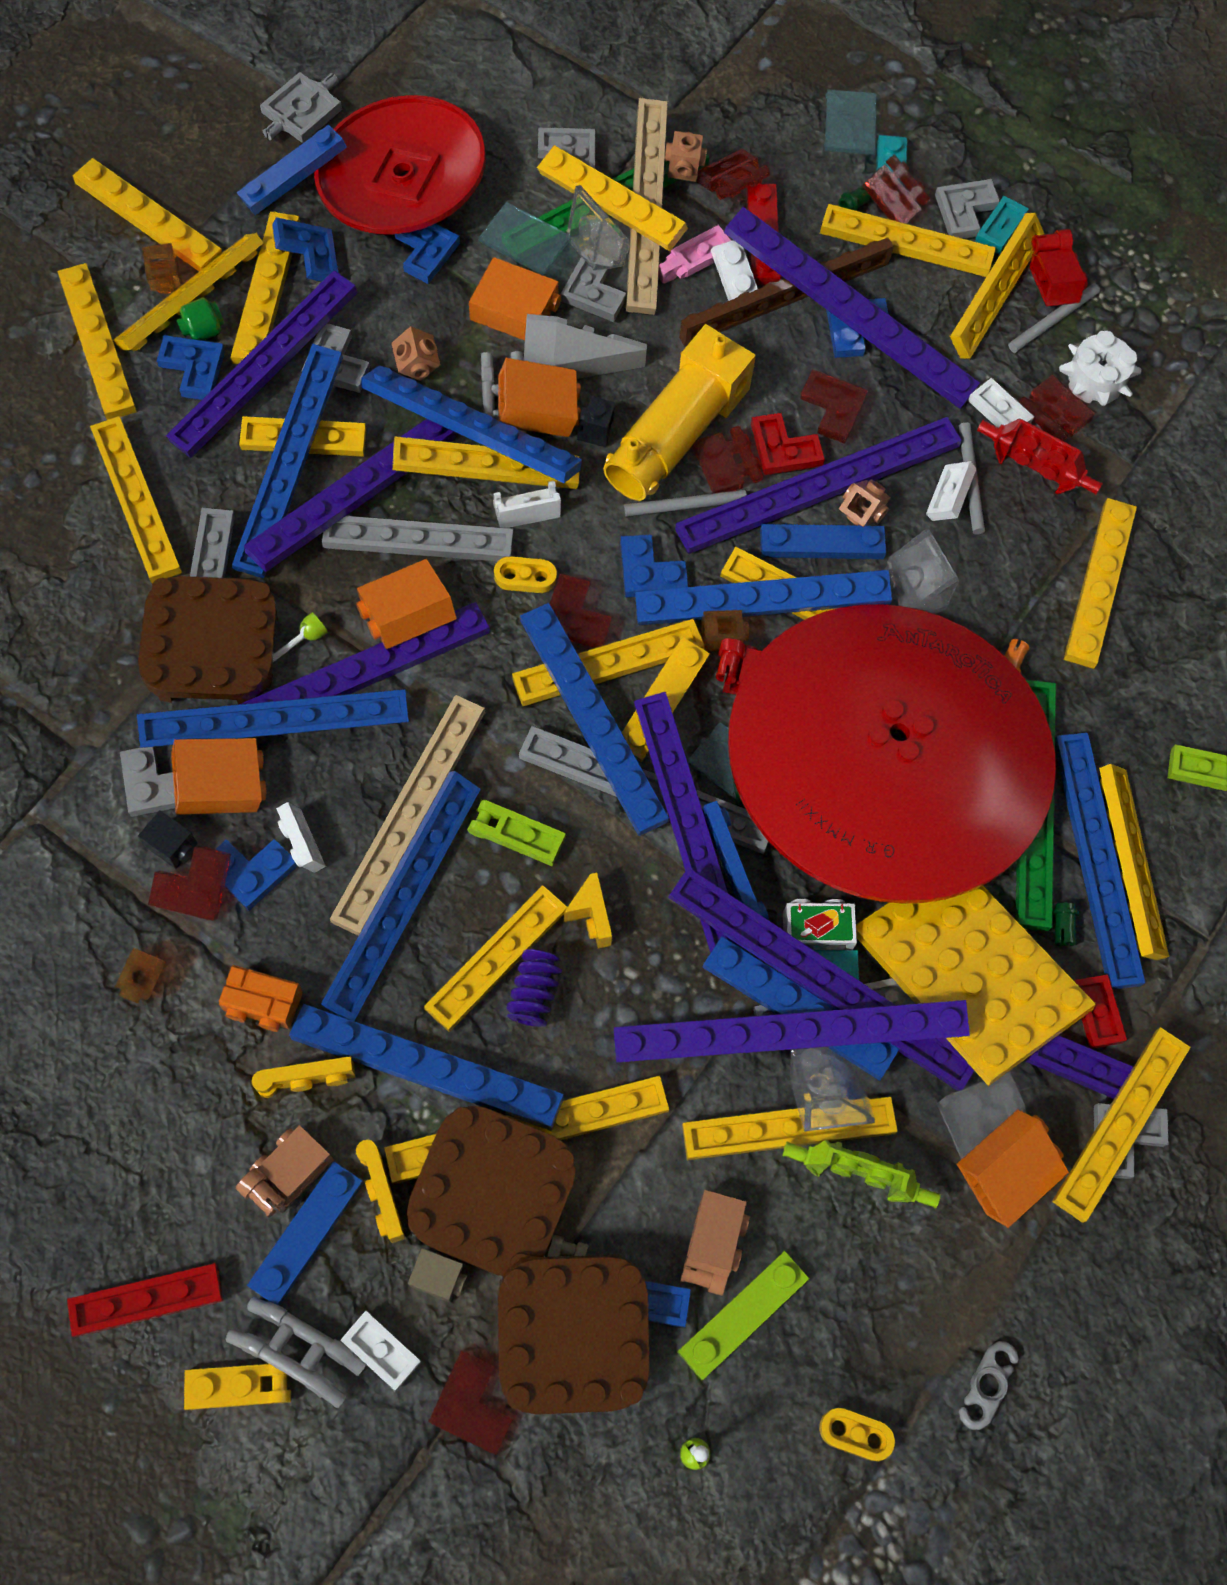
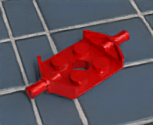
(1026, 446)

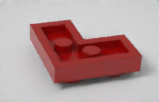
(782, 453)
(1103, 1023)

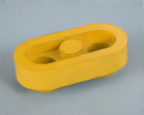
(525, 573)
(855, 1434)

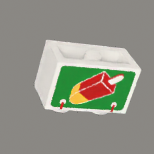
(821, 924)

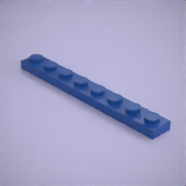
(472, 424)
(290, 450)
(764, 597)
(273, 718)
(594, 719)
(1098, 861)
(400, 897)
(427, 1067)

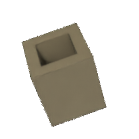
(437, 1276)

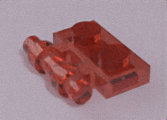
(732, 174)
(891, 195)
(1061, 405)
(718, 464)

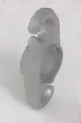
(1001, 1373)

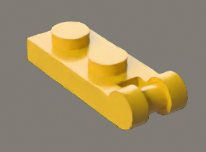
(302, 1076)
(380, 1190)
(233, 1387)

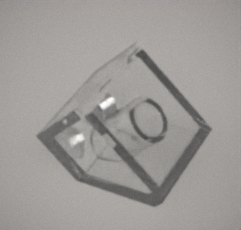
(595, 233)
(922, 575)
(828, 1090)
(979, 1111)

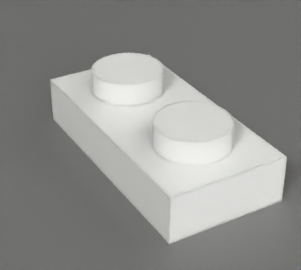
(733, 269)
(998, 404)
(951, 491)
(295, 827)
(380, 1350)

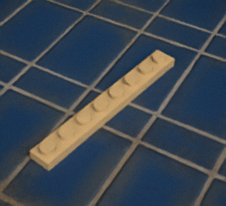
(648, 183)
(407, 814)

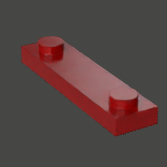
(763, 204)
(144, 1300)

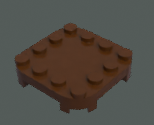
(208, 638)
(490, 1189)
(573, 1334)

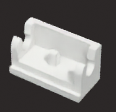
(527, 507)

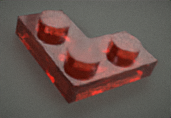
(839, 398)
(579, 624)
(199, 892)
(460, 1410)

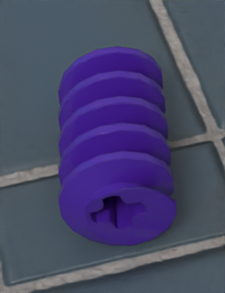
(533, 987)

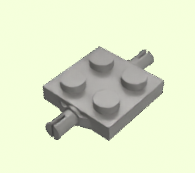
(301, 107)

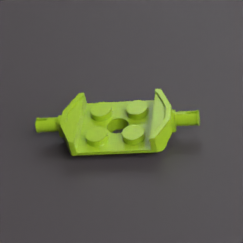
(876, 1172)

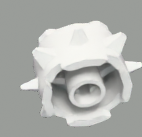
(1101, 368)

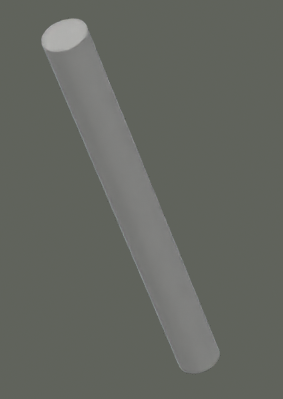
(1051, 319)
(973, 493)
(682, 503)

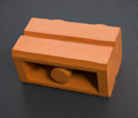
(260, 997)

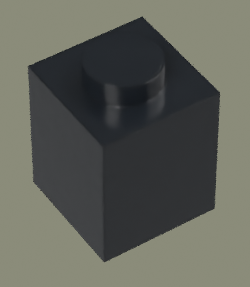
(168, 839)

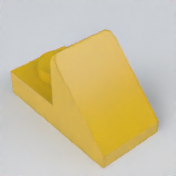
(590, 903)

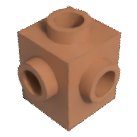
(685, 155)
(415, 353)
(856, 506)

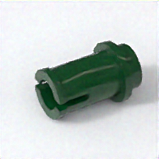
(854, 199)
(1065, 924)

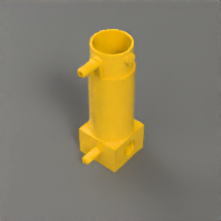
(709, 382)

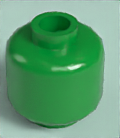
(200, 319)

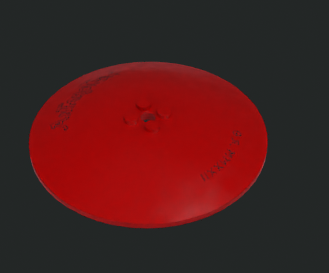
(878, 811)

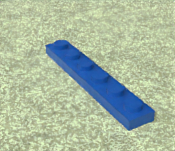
(785, 997)

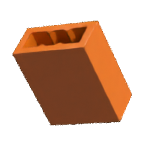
(509, 294)
(538, 397)
(405, 604)
(217, 776)
(1013, 1167)

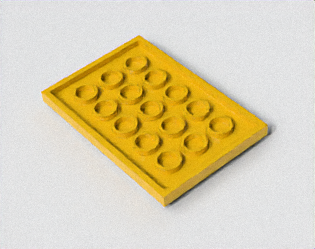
(983, 956)

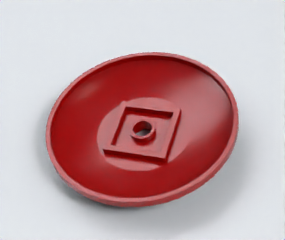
(397, 135)

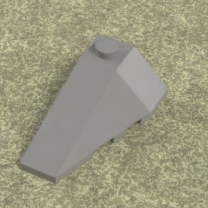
(560, 345)

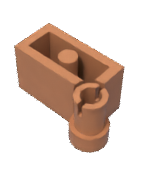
(285, 1171)
(714, 1241)

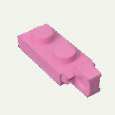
(691, 255)

